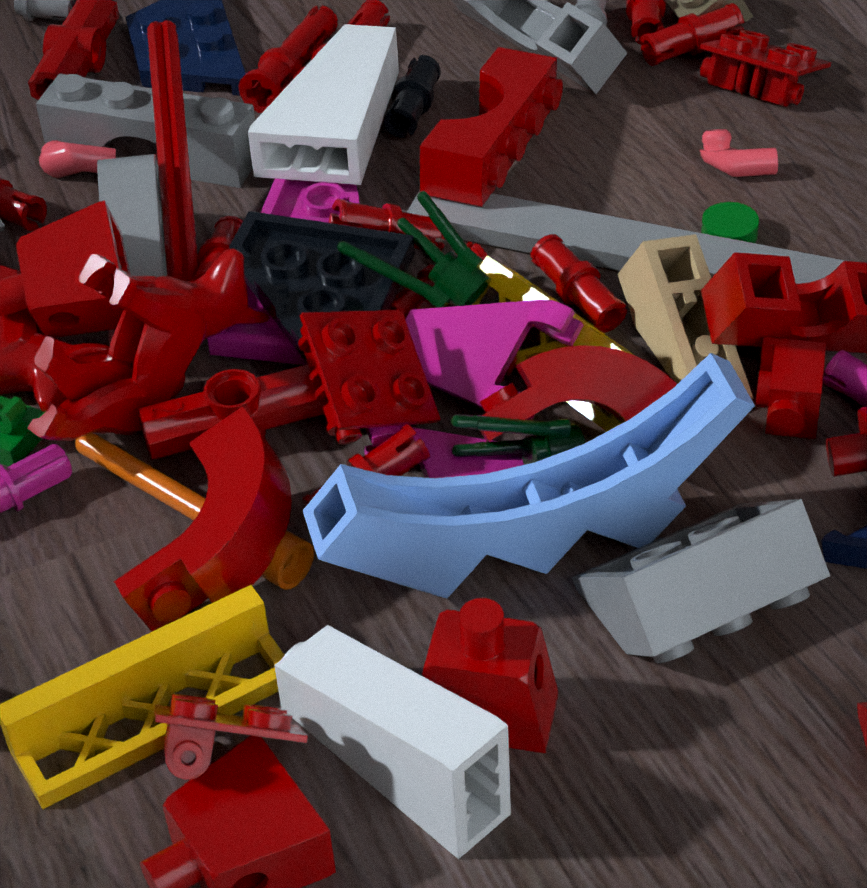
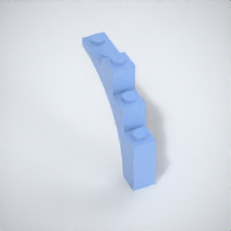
(531, 514)

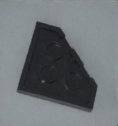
(298, 269)

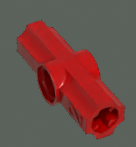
(75, 45)
(268, 399)

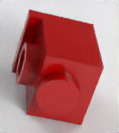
(791, 386)

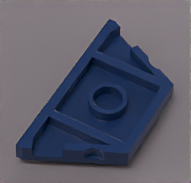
(204, 42)

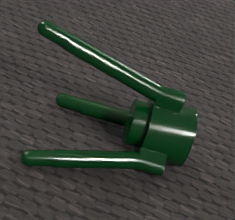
(456, 278)
(543, 440)

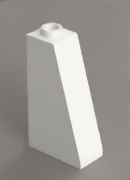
(330, 111)
(402, 735)

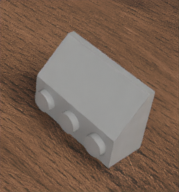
(705, 578)

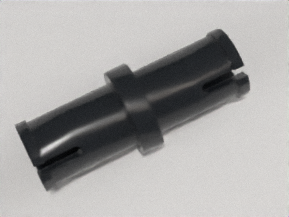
(412, 96)

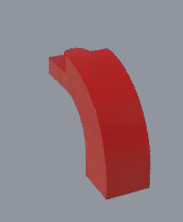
(583, 374)
(231, 535)

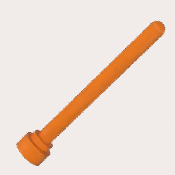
(293, 554)

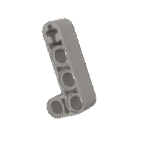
(134, 199)

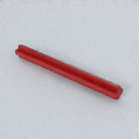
(172, 151)

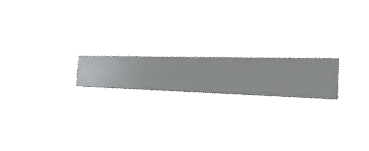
(597, 237)

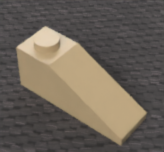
(667, 305)

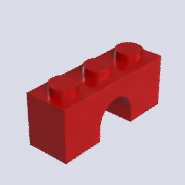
(759, 299)

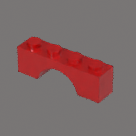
(473, 155)

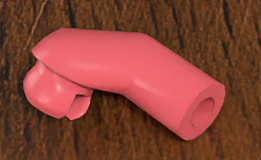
(65, 158)
(735, 161)

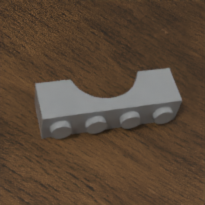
(579, 41)
(99, 110)

